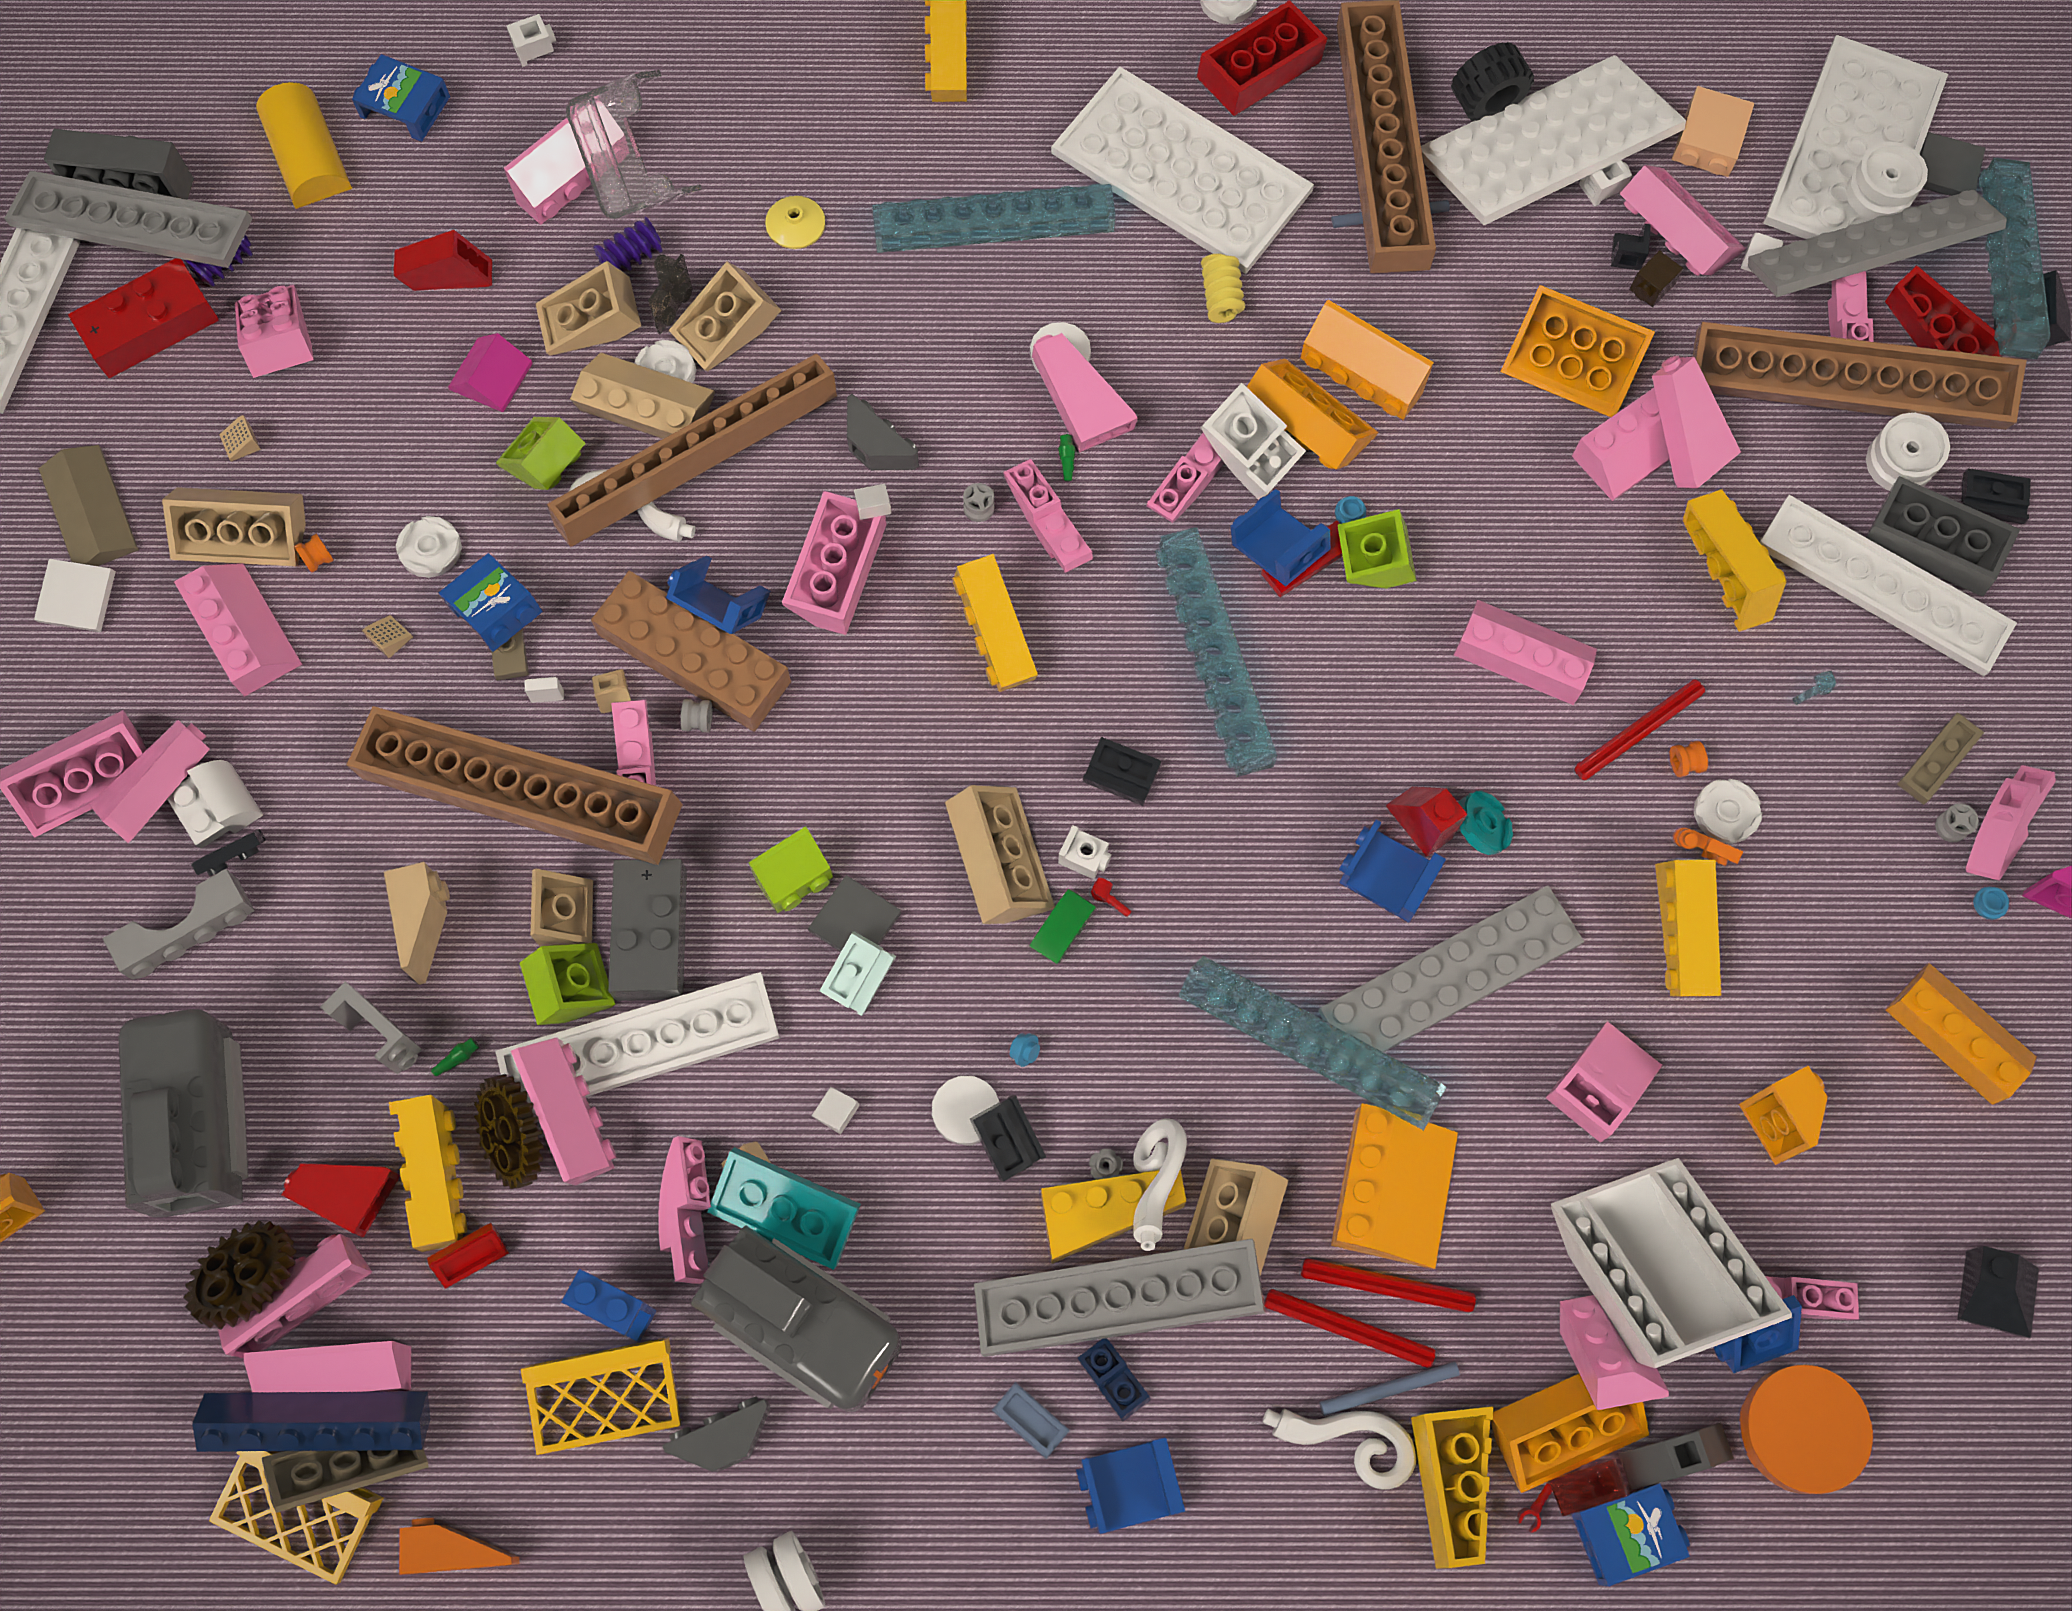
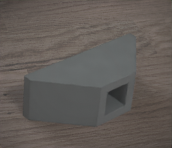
(876, 440)
(722, 1439)
(1676, 1456)

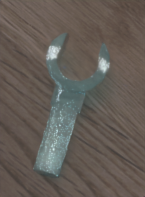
(1824, 685)

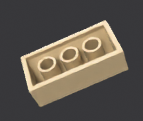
(639, 396)
(234, 526)
(999, 854)
(1237, 1205)

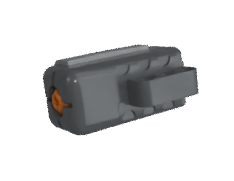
(181, 1114)
(798, 1321)

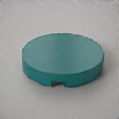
(1485, 823)

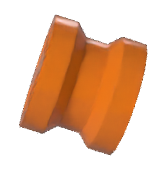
(314, 553)
(1688, 758)

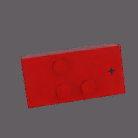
(1261, 57)
(143, 317)

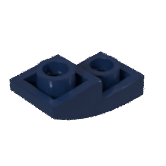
(1114, 1379)

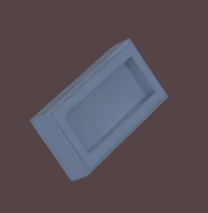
(1030, 1420)

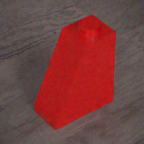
(442, 263)
(1428, 816)
(341, 1193)

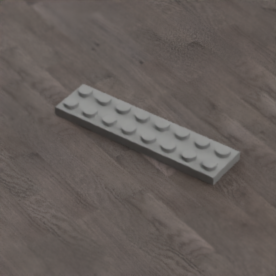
(129, 218)
(1876, 242)
(1456, 972)
(1119, 1298)

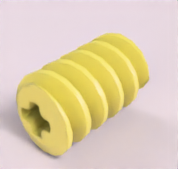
(1222, 287)

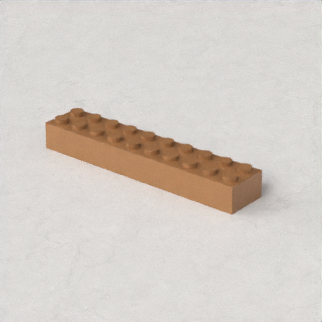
(1385, 137)
(1860, 375)
(516, 785)

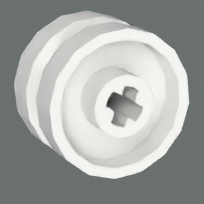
(1886, 180)
(1908, 448)
(789, 1578)

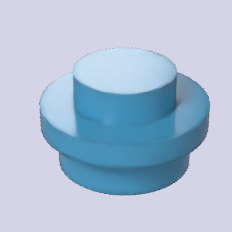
(1350, 509)
(1991, 903)
(1024, 1049)

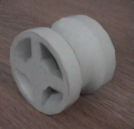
(981, 495)
(696, 715)
(1962, 816)

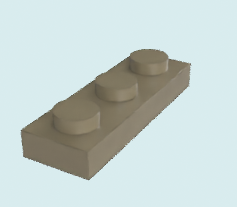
(1940, 758)

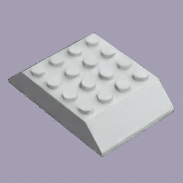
(1665, 1265)

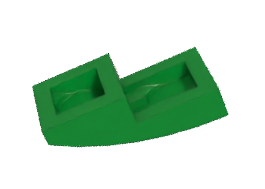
(1063, 926)

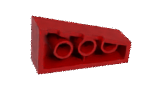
(1938, 318)

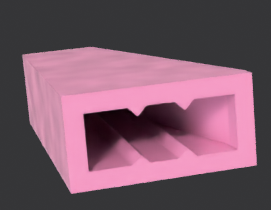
(1082, 396)
(1692, 423)
(150, 780)

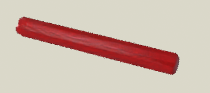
(1639, 729)
(1388, 1285)
(1350, 1328)

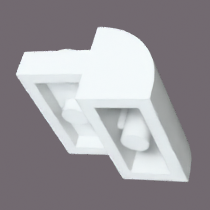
(213, 802)

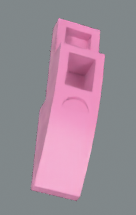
(1849, 309)
(1186, 480)
(1046, 516)
(633, 741)
(2007, 821)
(681, 1200)
(1820, 1297)

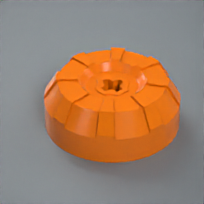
(1806, 1429)

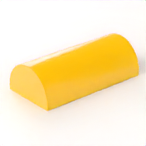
(301, 143)

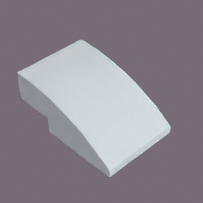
(1252, 441)

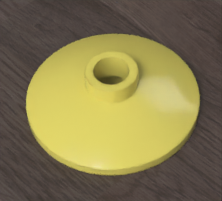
(799, 231)

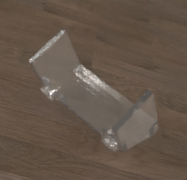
(611, 150)

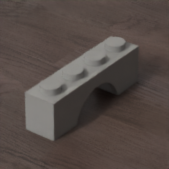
(217, 904)

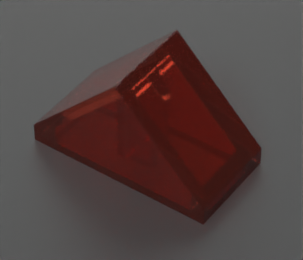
(1588, 1487)

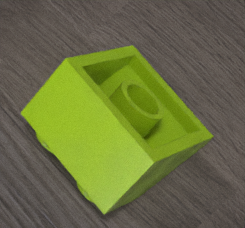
(542, 452)
(1377, 551)
(791, 870)
(566, 982)

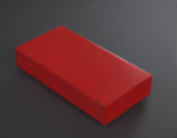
(467, 1255)

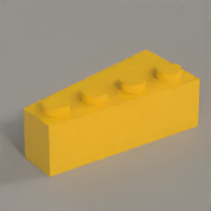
(947, 50)
(1735, 558)
(994, 623)
(1690, 926)
(429, 1172)
(1097, 1210)
(1455, 1482)

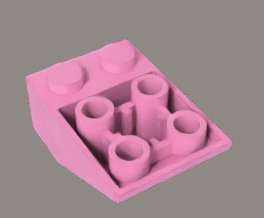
(272, 331)
(1604, 1082)

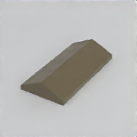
(87, 506)
(313, 1475)

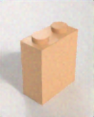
(1713, 131)

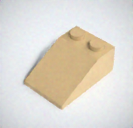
(589, 311)
(724, 317)
(417, 915)

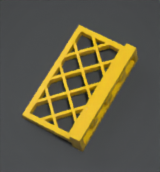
(595, 1364)
(357, 1502)

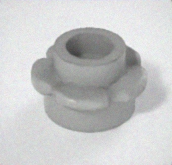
(1105, 1156)

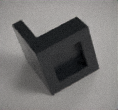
(1631, 250)

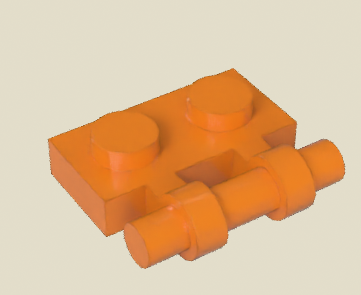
(1711, 847)

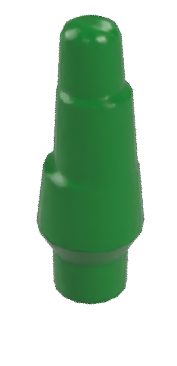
(1067, 456)
(457, 1055)

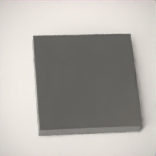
(1951, 164)
(851, 910)

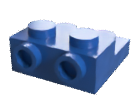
(1764, 1343)

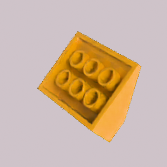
(1577, 351)
(1394, 1188)

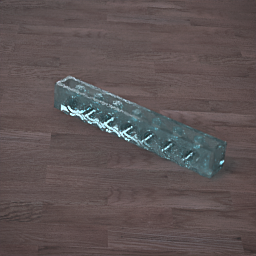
(1006, 226)
(2015, 261)
(1188, 549)
(1312, 1042)

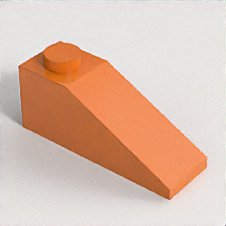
(444, 1548)

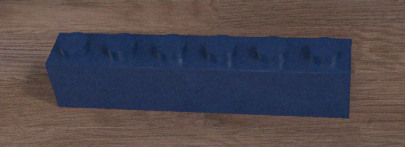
(311, 1421)

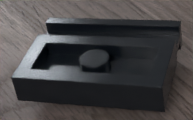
(1997, 495)
(1122, 771)
(216, 860)
(1007, 1138)

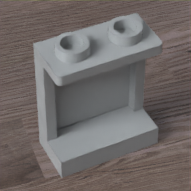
(348, 1009)

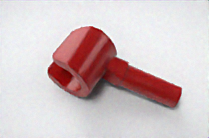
(1101, 892)
(1536, 1508)

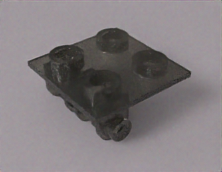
(672, 290)

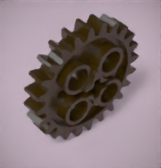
(508, 1131)
(240, 1275)

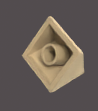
(561, 908)

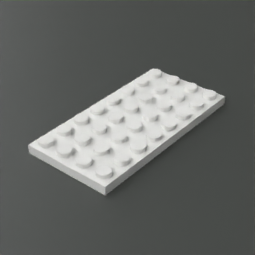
(1856, 103)
(1551, 139)
(1182, 169)

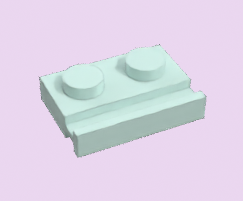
(857, 973)

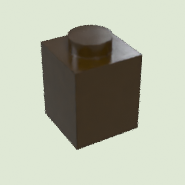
(1656, 278)

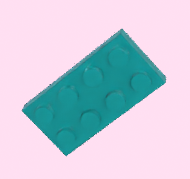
(784, 1207)

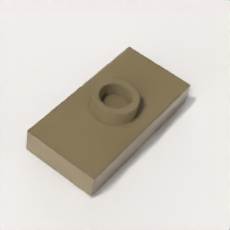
(511, 658)

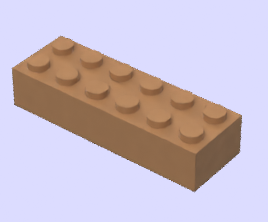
(691, 651)

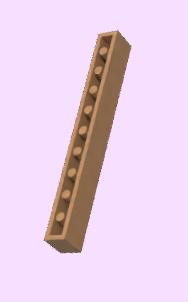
(692, 450)

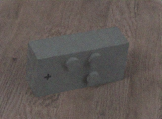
(119, 162)
(1943, 536)
(647, 930)

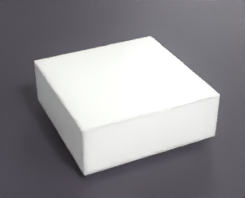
(544, 689)

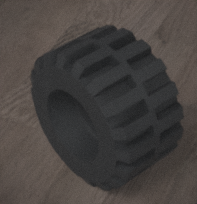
(1492, 81)

